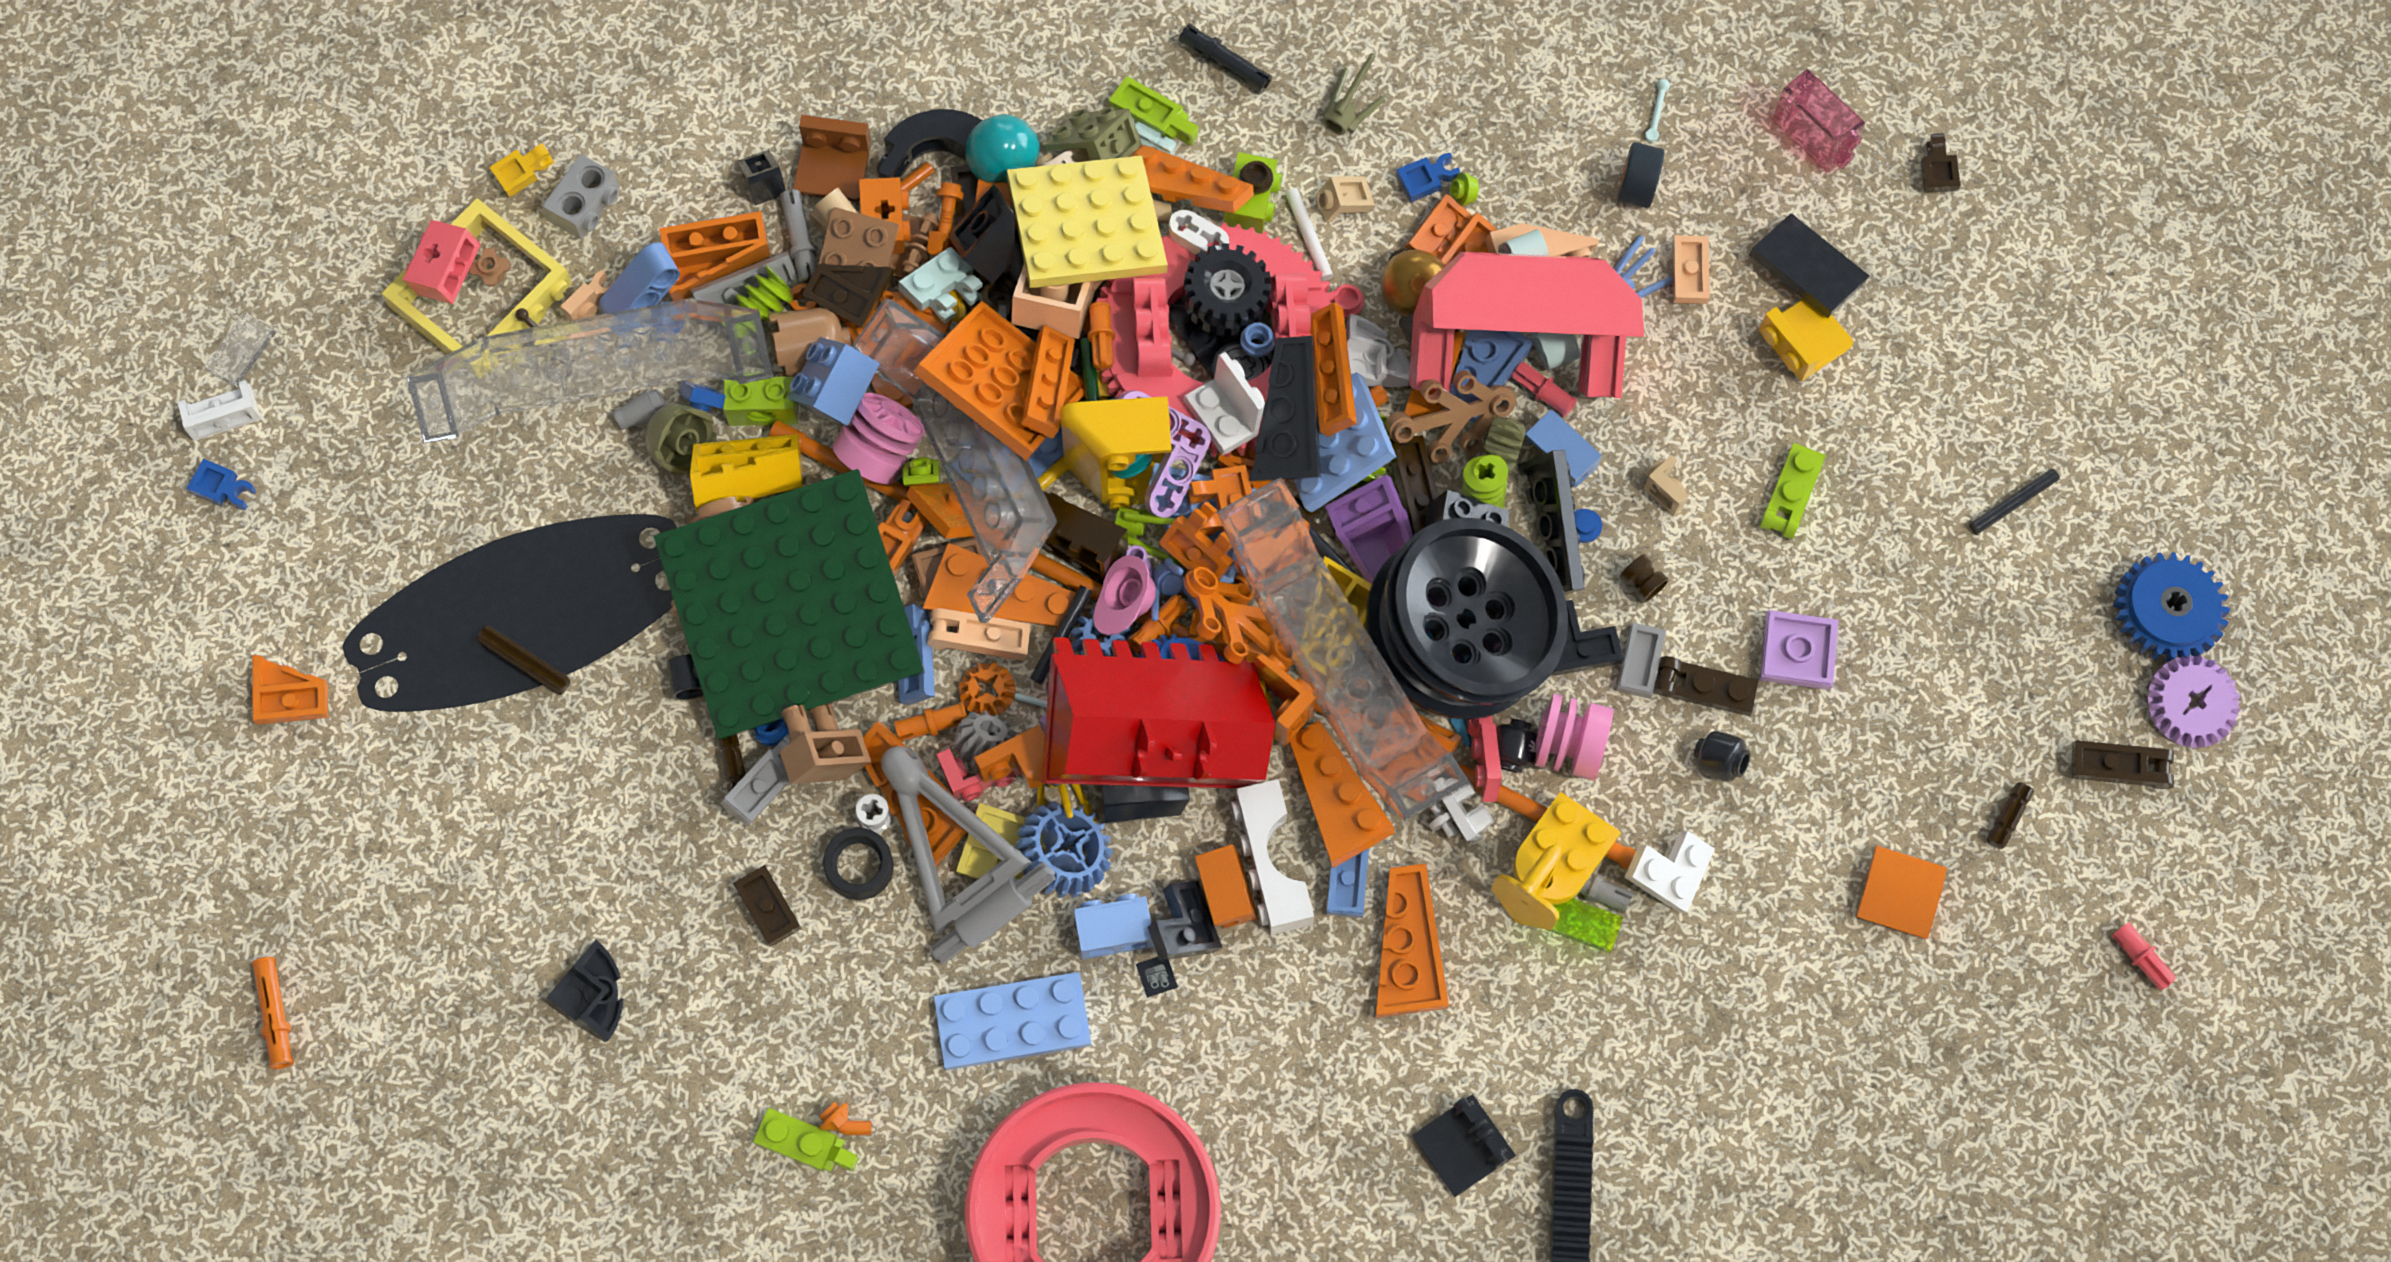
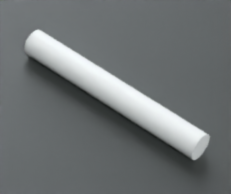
(1308, 233)

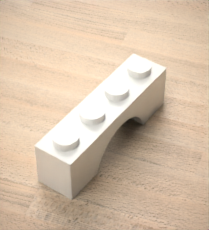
(1284, 900)

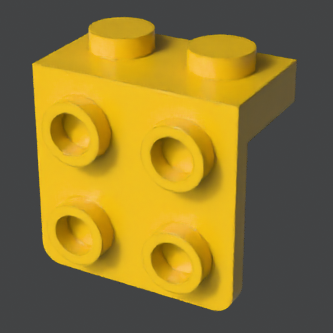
(1804, 338)

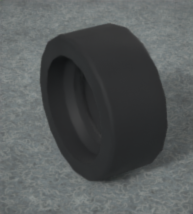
(841, 842)

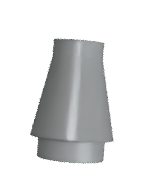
(640, 409)

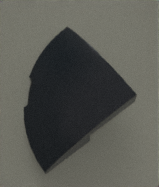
(590, 993)

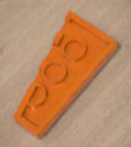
(1340, 801)

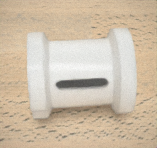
(867, 805)

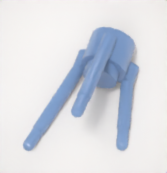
(1639, 263)
(1169, 582)

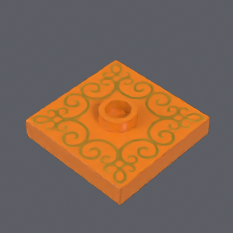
(941, 509)

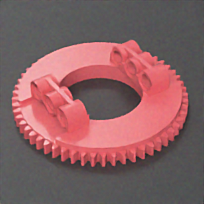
(1142, 319)

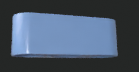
(642, 281)

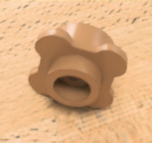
(490, 276)

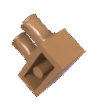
(822, 754)

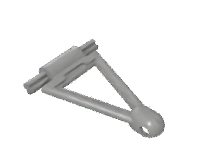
(989, 900)

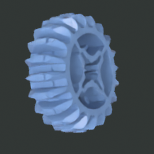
(1065, 832)

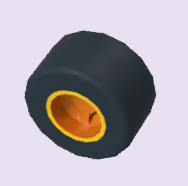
(1641, 175)

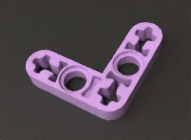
(1190, 456)

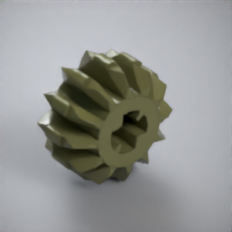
(1505, 440)

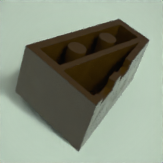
(1084, 539)

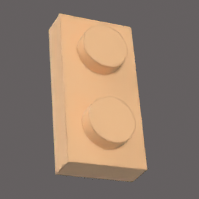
(1691, 269)

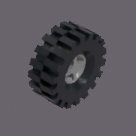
(1238, 276)

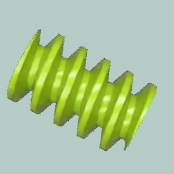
(767, 295)
(1486, 479)

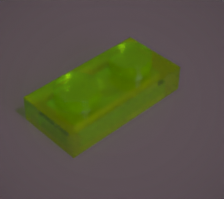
(1587, 924)

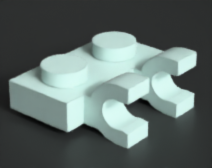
(934, 280)

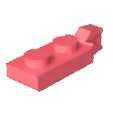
(1486, 751)

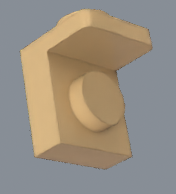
(1344, 195)
(1665, 490)

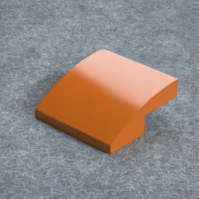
(1451, 231)
(1901, 892)

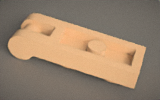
(995, 638)

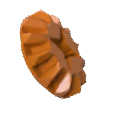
(1004, 689)

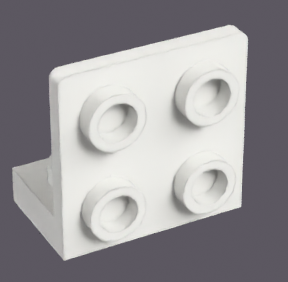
(1227, 406)

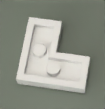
(1675, 878)

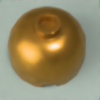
(1406, 277)

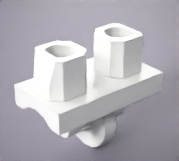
(1469, 823)

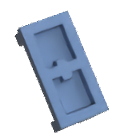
(1555, 434)

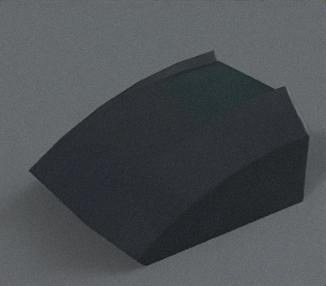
(1142, 802)

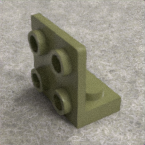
(1102, 132)

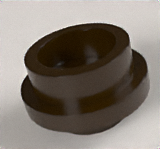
(1258, 175)

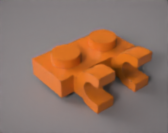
(1225, 486)
(1193, 547)

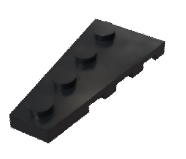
(1556, 524)

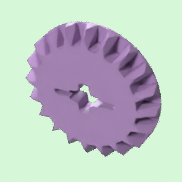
(2170, 698)

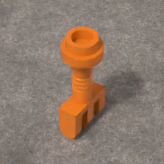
(939, 240)

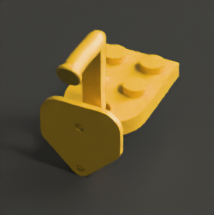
(1559, 849)

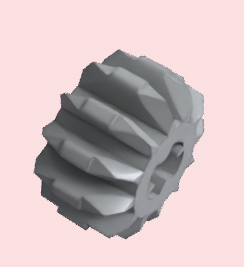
(980, 733)

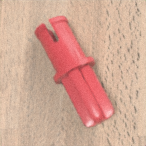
(1544, 388)
(2144, 956)

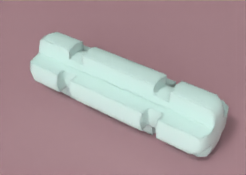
(1153, 139)

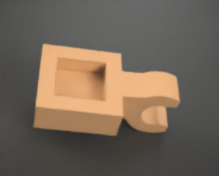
(585, 299)

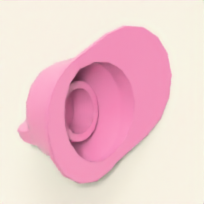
(1124, 595)

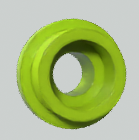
(1464, 189)

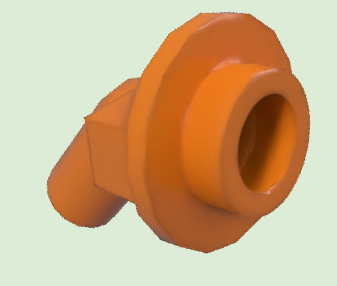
(836, 1119)

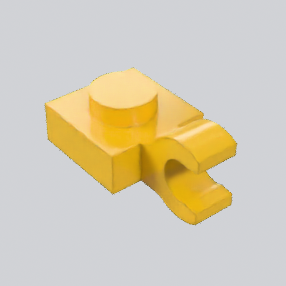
(517, 171)

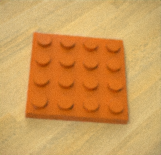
(987, 374)

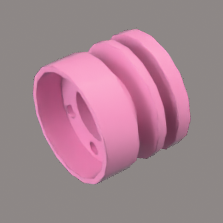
(878, 438)
(1574, 736)

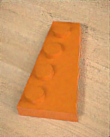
(1183, 180)
(1030, 602)
(940, 828)
(1410, 955)

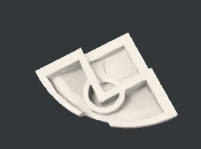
(1374, 355)

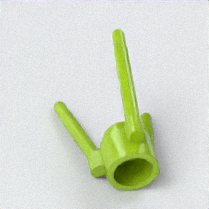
(1136, 522)

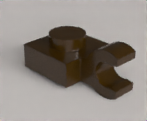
(1938, 169)

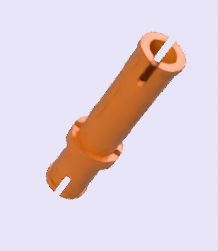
(275, 1027)

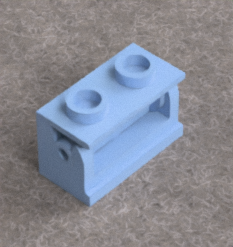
(1113, 926)

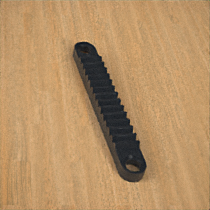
(1572, 1181)

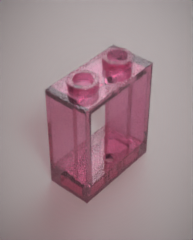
(1819, 121)

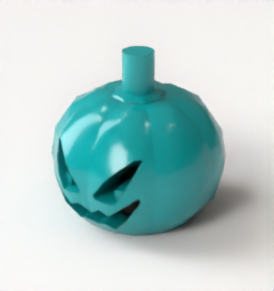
(1001, 145)

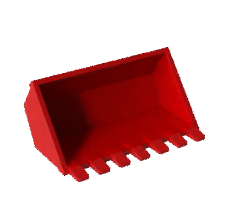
(1154, 718)

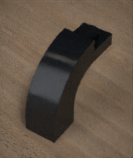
(925, 133)

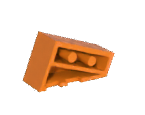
(714, 249)

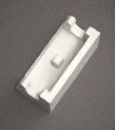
(220, 412)

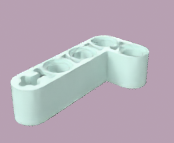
(1552, 348)

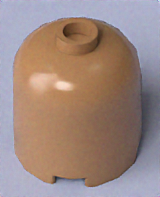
(798, 331)

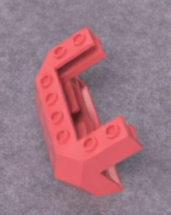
(1528, 296)

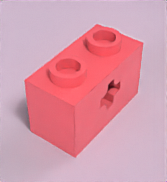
(441, 261)

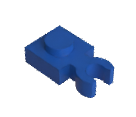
(1424, 179)
(701, 395)
(218, 483)

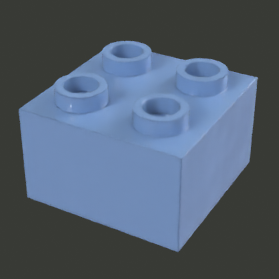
(833, 380)

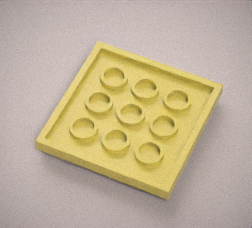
(1086, 221)

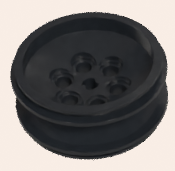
(1498, 574)

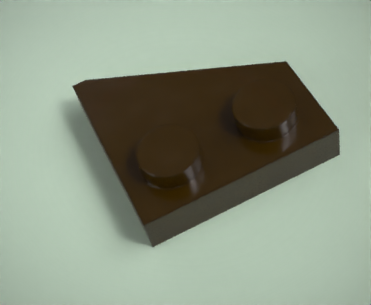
(849, 289)

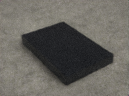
(1809, 265)

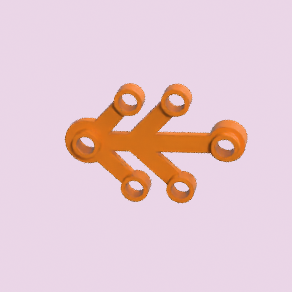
(1236, 616)

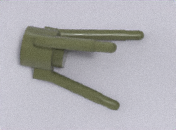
(1340, 115)

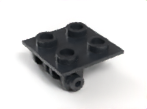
(1463, 1145)

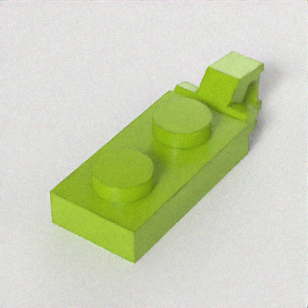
(1154, 111)
(803, 1142)

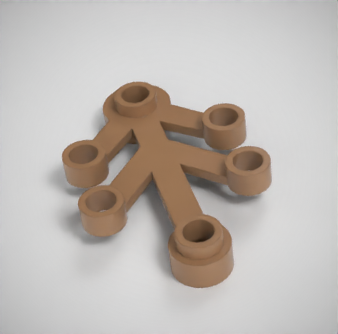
(1455, 416)

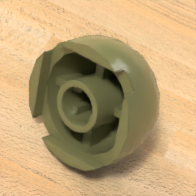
(673, 433)

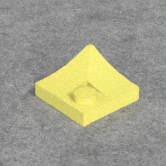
(976, 858)

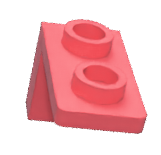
(972, 787)

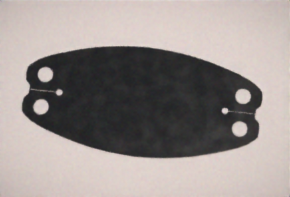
(550, 589)

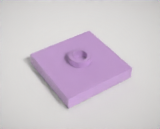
(1799, 650)

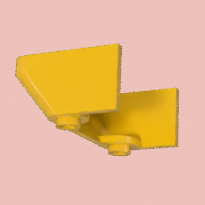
(1108, 438)

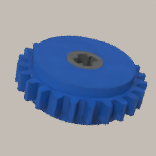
(2158, 627)

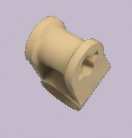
(821, 213)

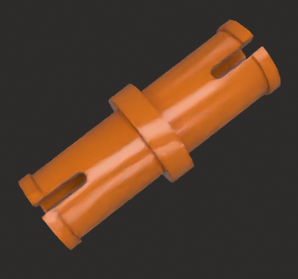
(930, 722)

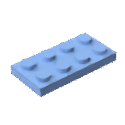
(1012, 1021)

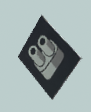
(1156, 976)

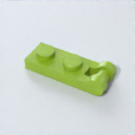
(1793, 490)

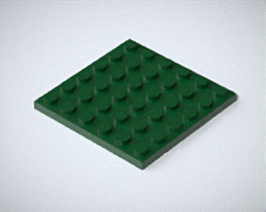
(789, 604)

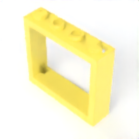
(476, 220)

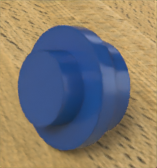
(1588, 525)

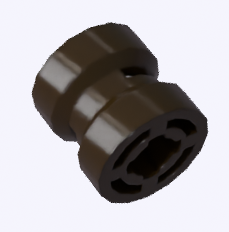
(1642, 576)

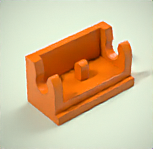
(1226, 887)

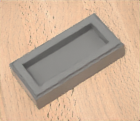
(1641, 660)

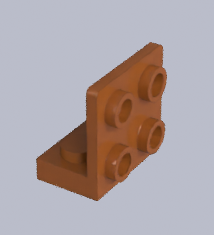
(832, 156)

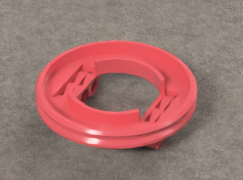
(1181, 1174)

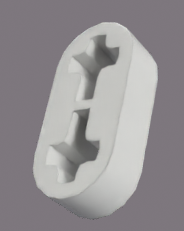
(1199, 234)

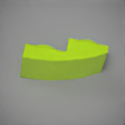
(922, 472)

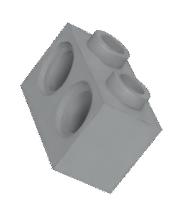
(573, 194)

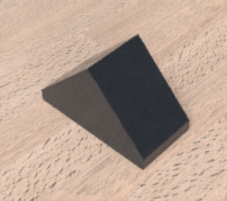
(762, 177)

